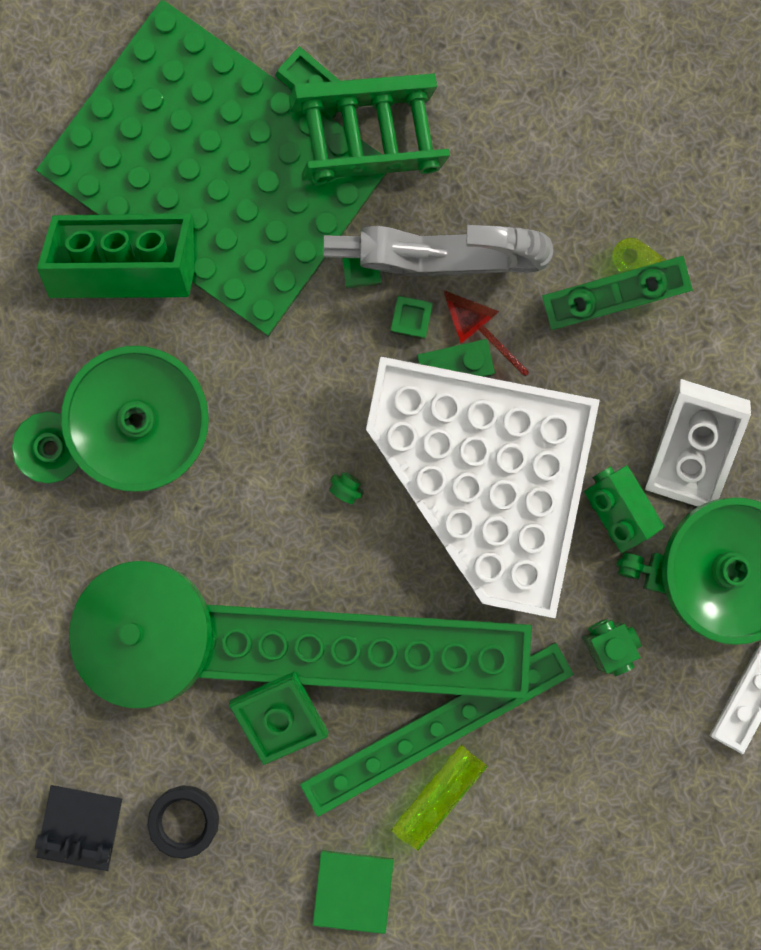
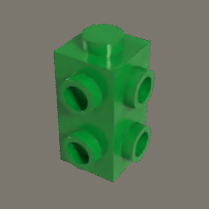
(623, 508)
(612, 646)

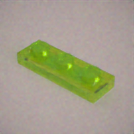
(439, 797)

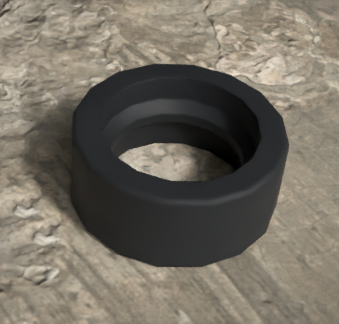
(160, 838)

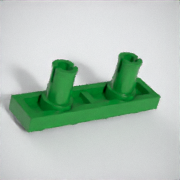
(617, 292)

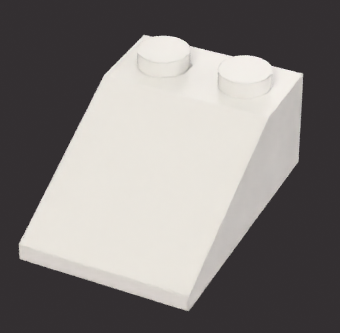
(698, 444)

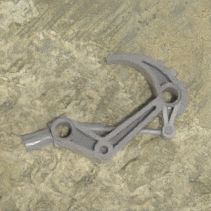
(479, 251)

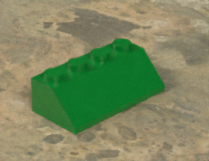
(118, 256)

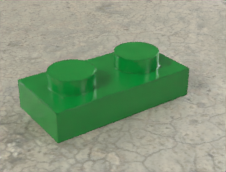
(302, 69)
(465, 358)

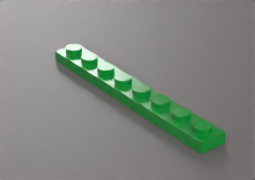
(425, 736)

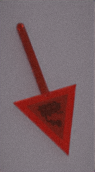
(471, 317)

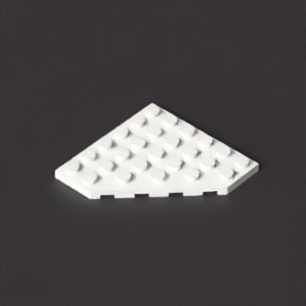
(490, 472)

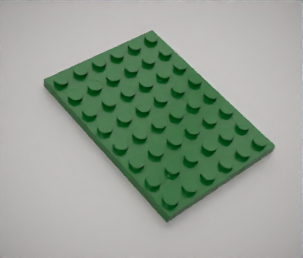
(212, 137)

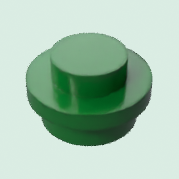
(346, 487)

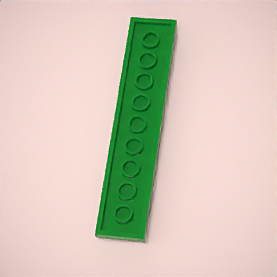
(370, 651)

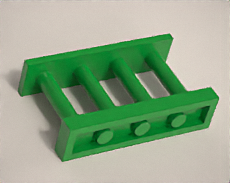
(380, 94)

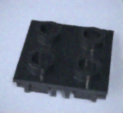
(79, 828)

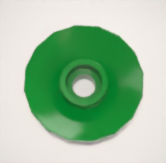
(30, 452)

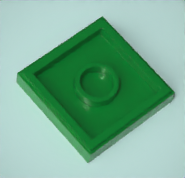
(278, 718)
(353, 892)

